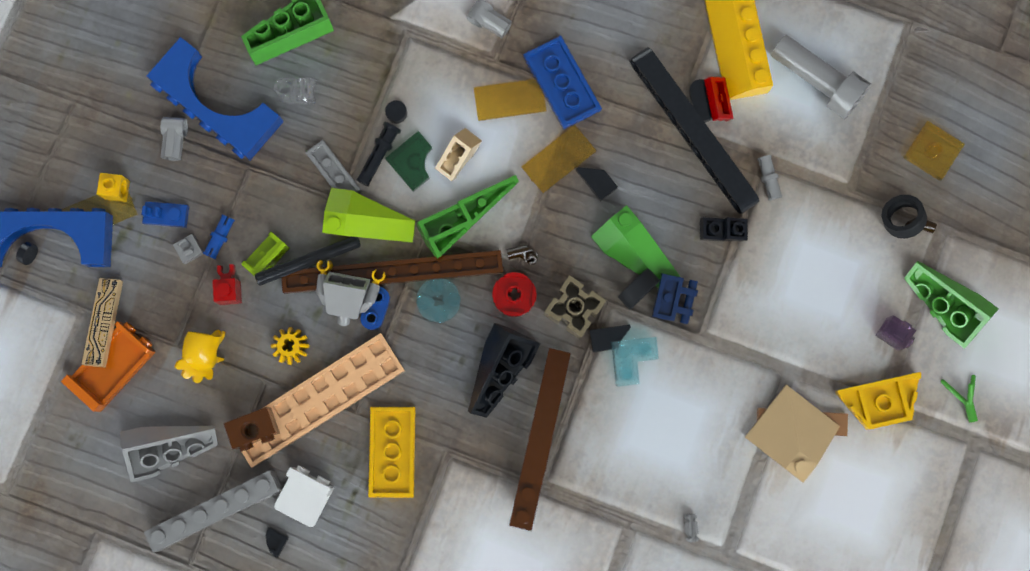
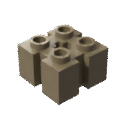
(588, 304)

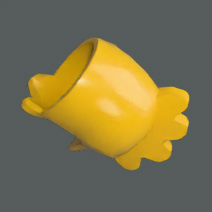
(200, 355)

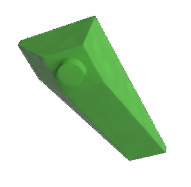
(630, 244)
(954, 305)

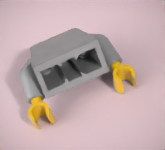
(345, 294)

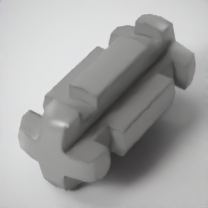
(691, 527)

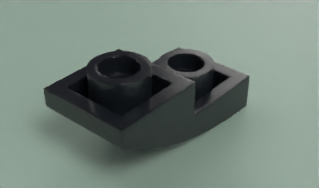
(723, 229)

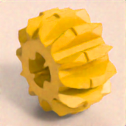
(282, 344)

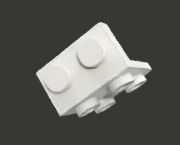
(303, 496)

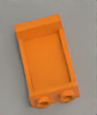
(126, 357)

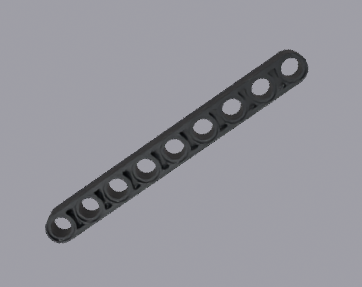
(694, 130)

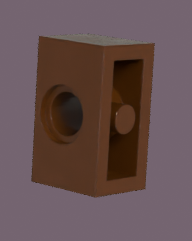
(238, 429)

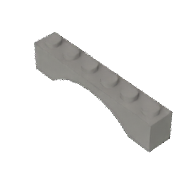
(213, 510)

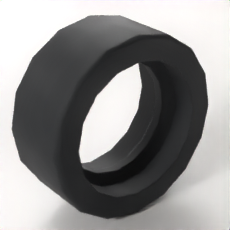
(908, 230)
(638, 288)

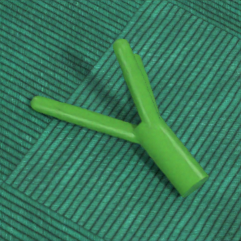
(969, 404)

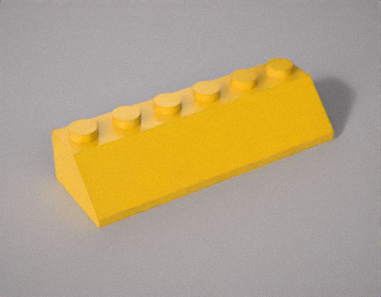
(739, 47)

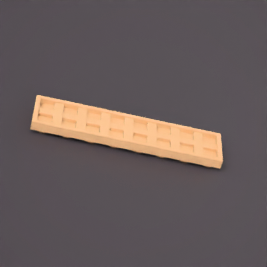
(327, 395)

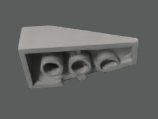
(156, 448)

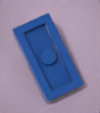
(165, 214)

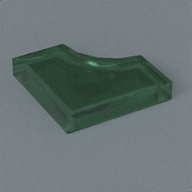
(410, 160)

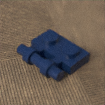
(668, 298)

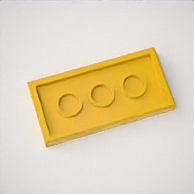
(392, 452)

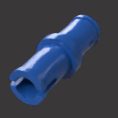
(219, 236)

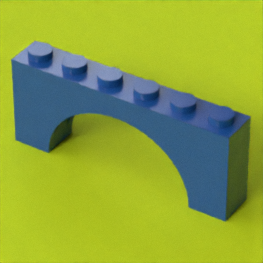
(176, 78)
(87, 228)

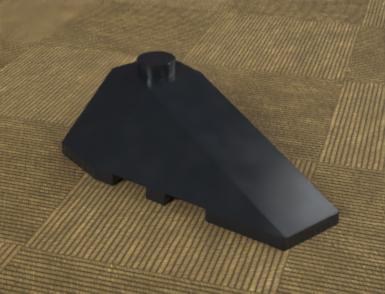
(501, 361)

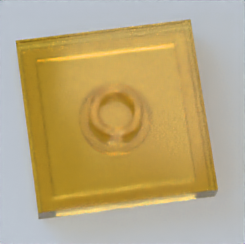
(934, 150)

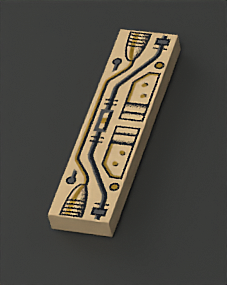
(102, 322)

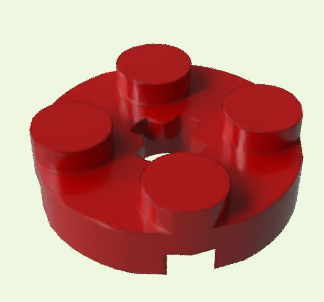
(506, 285)

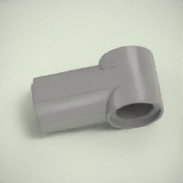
(484, 16)
(173, 132)

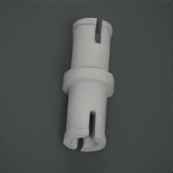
(769, 177)

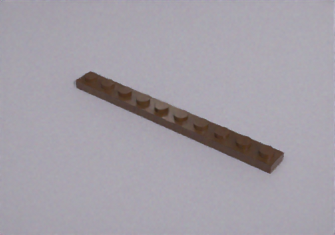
(404, 270)

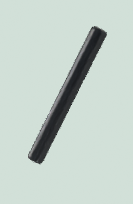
(307, 260)

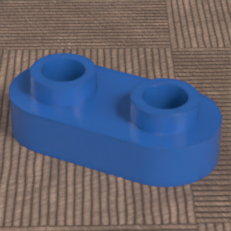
(378, 309)

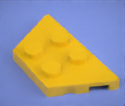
(882, 401)

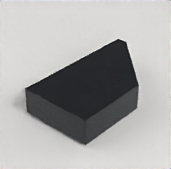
(597, 181)
(602, 338)

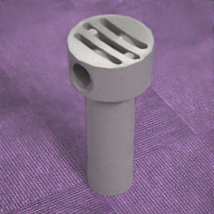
(843, 90)

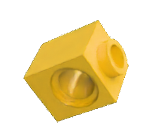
(113, 187)

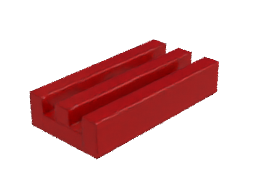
(718, 98)

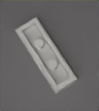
(331, 167)

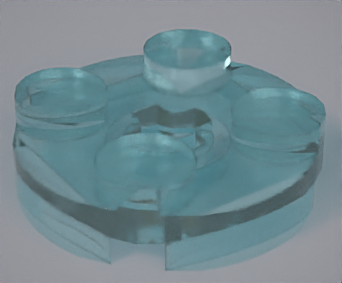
(436, 288)

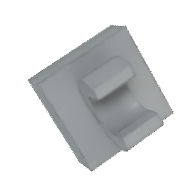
(188, 249)

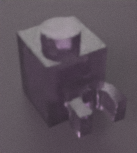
(896, 333)

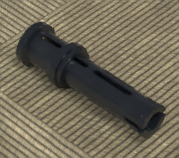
(382, 145)

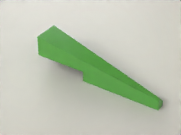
(449, 225)

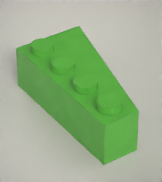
(287, 29)

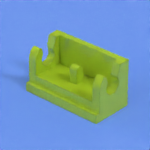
(266, 255)

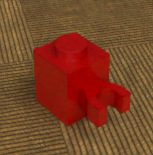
(227, 289)

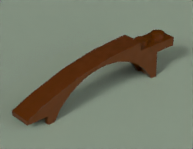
(540, 440)

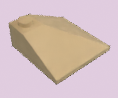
(793, 433)

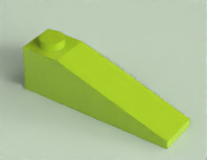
(358, 216)

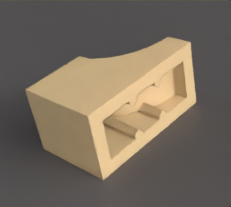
(458, 153)

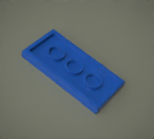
(562, 82)

